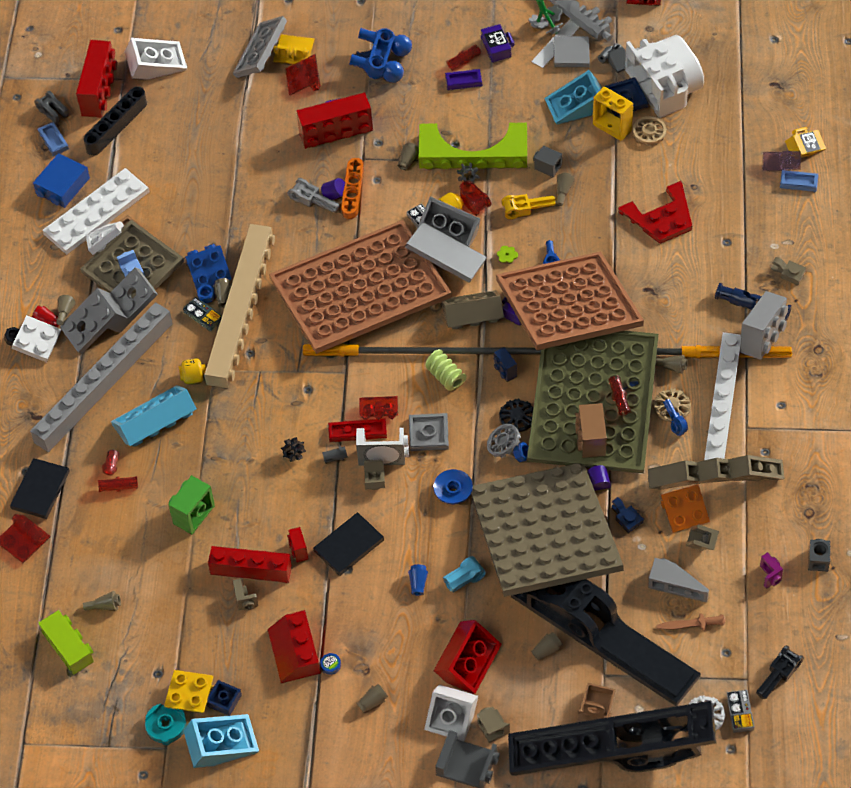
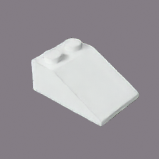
(154, 58)

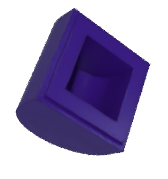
(333, 188)
(599, 477)

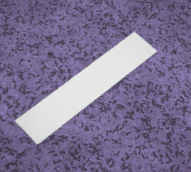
(547, 52)

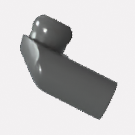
(604, 54)

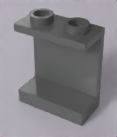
(466, 762)

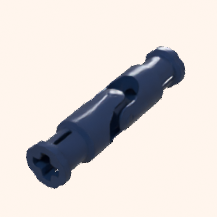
(741, 297)

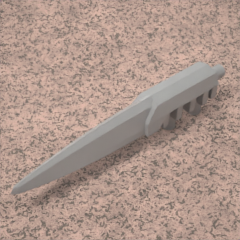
(585, 19)

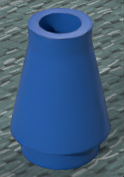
(417, 577)

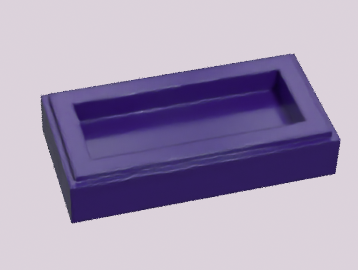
(463, 79)

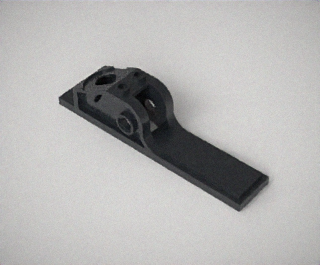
(615, 641)
(597, 741)

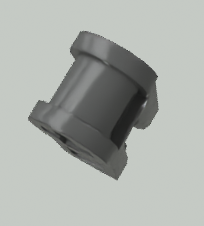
(48, 103)

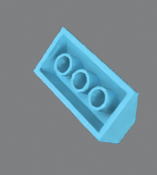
(154, 415)

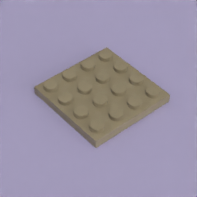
(153, 255)

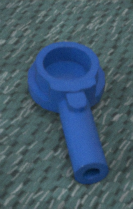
(551, 256)
(679, 424)

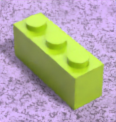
(66, 641)

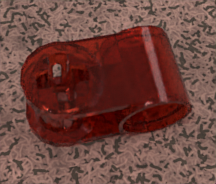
(475, 199)

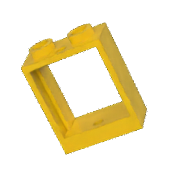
(602, 118)

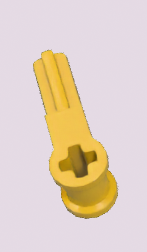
(522, 206)

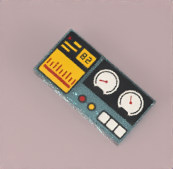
(202, 314)

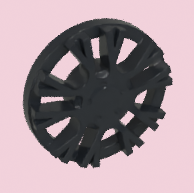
(517, 414)

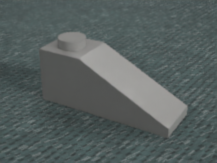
(672, 579)

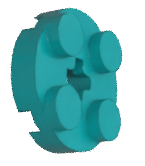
(165, 734)

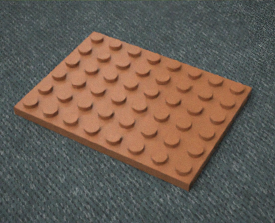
(358, 287)

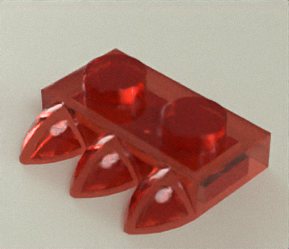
(378, 407)

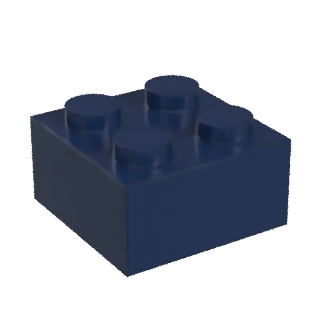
(505, 364)
(224, 697)

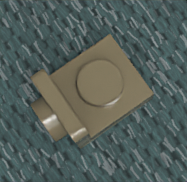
(244, 601)

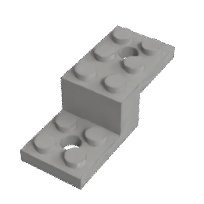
(108, 310)

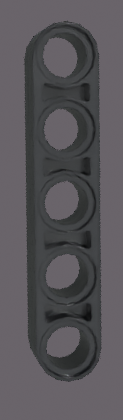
(115, 120)

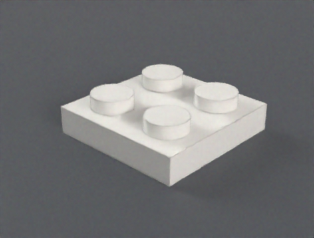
(36, 338)

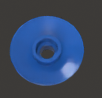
(450, 480)

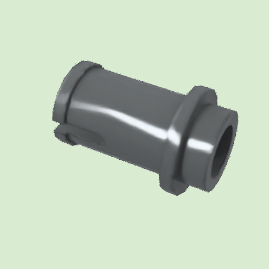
(335, 454)

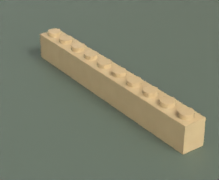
(239, 306)

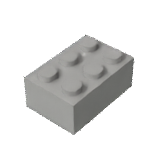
(763, 325)

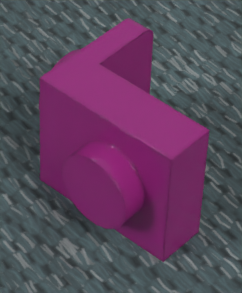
(772, 568)

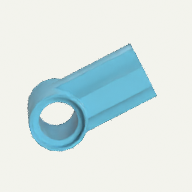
(469, 571)

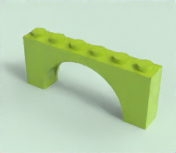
(437, 153)

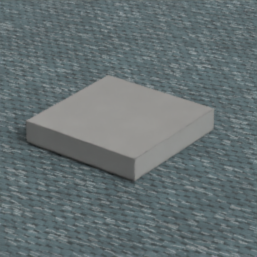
(571, 51)
(428, 432)

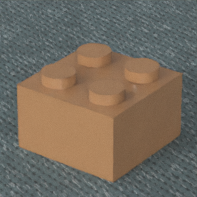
(591, 430)

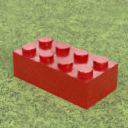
(96, 78)
(334, 120)

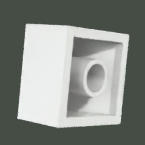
(450, 711)

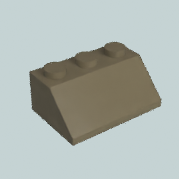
(473, 309)

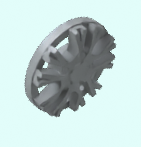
(503, 440)

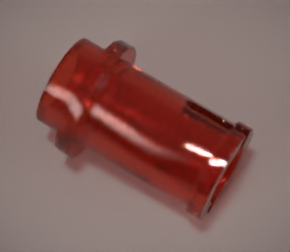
(109, 466)

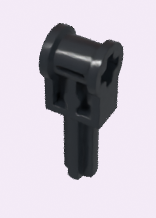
(781, 668)

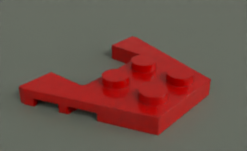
(663, 222)

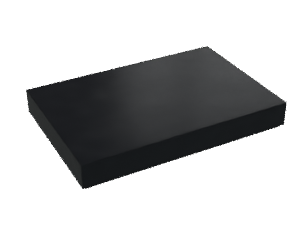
(39, 488)
(348, 544)

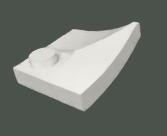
(100, 237)

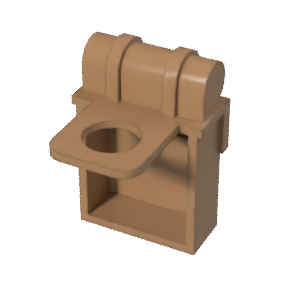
(596, 702)

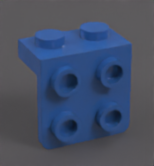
(207, 265)

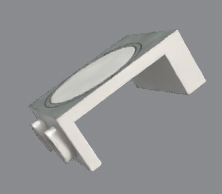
(389, 451)

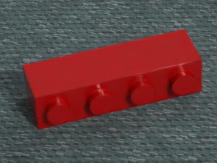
(250, 564)

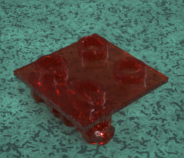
(303, 75)
(23, 538)

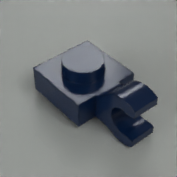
(626, 517)

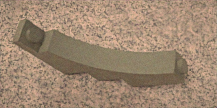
(715, 470)

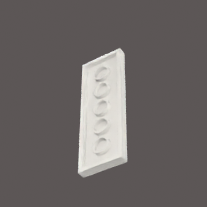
(95, 210)

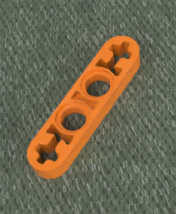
(352, 188)

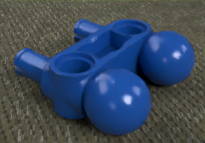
(377, 65)

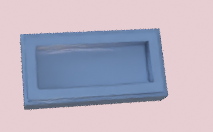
(53, 139)
(799, 180)

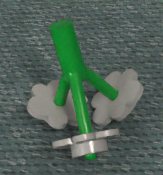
(551, 14)

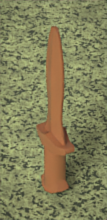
(698, 622)

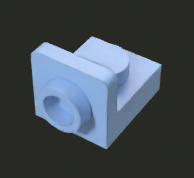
(128, 261)

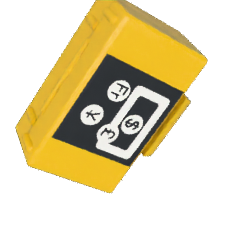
(806, 142)

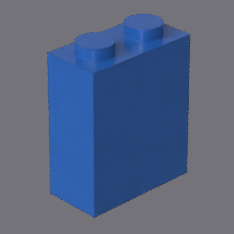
(61, 180)

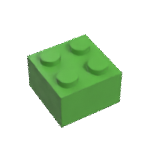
(191, 504)

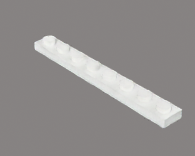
(723, 396)

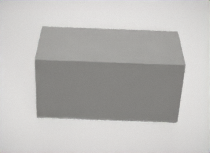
(450, 221)

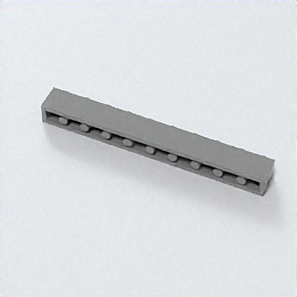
(101, 377)

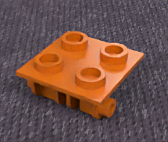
(685, 508)

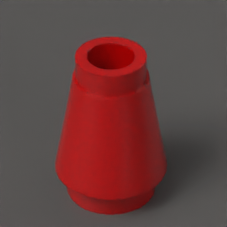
(45, 315)

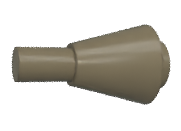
(564, 183)
(65, 305)
(675, 363)
(106, 602)

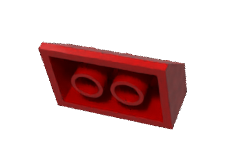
(293, 647)
(467, 656)

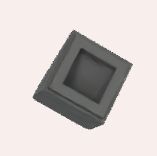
(617, 59)

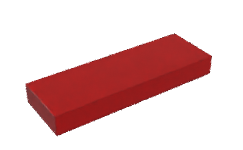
(347, 429)

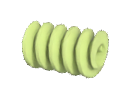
(444, 370)

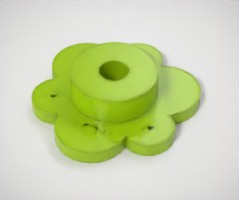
(507, 254)

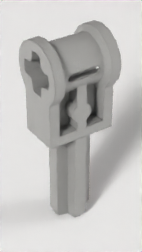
(309, 194)

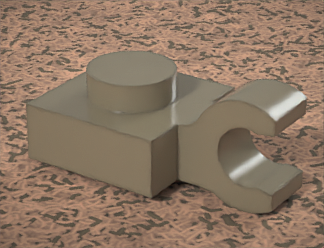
(790, 272)

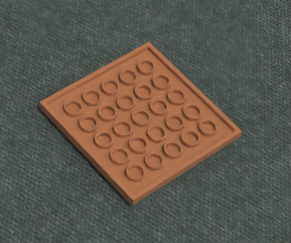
(569, 300)

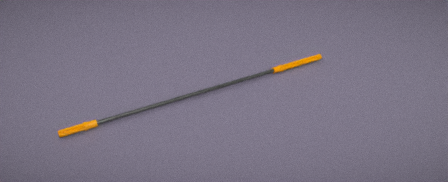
(688, 351)

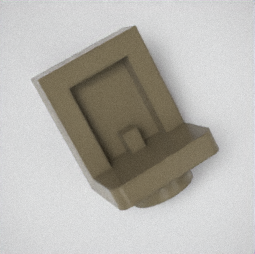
(374, 474)

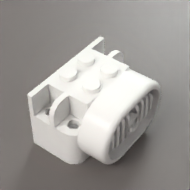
(664, 72)

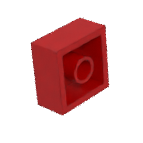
(297, 544)

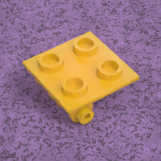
(292, 49)
(189, 691)

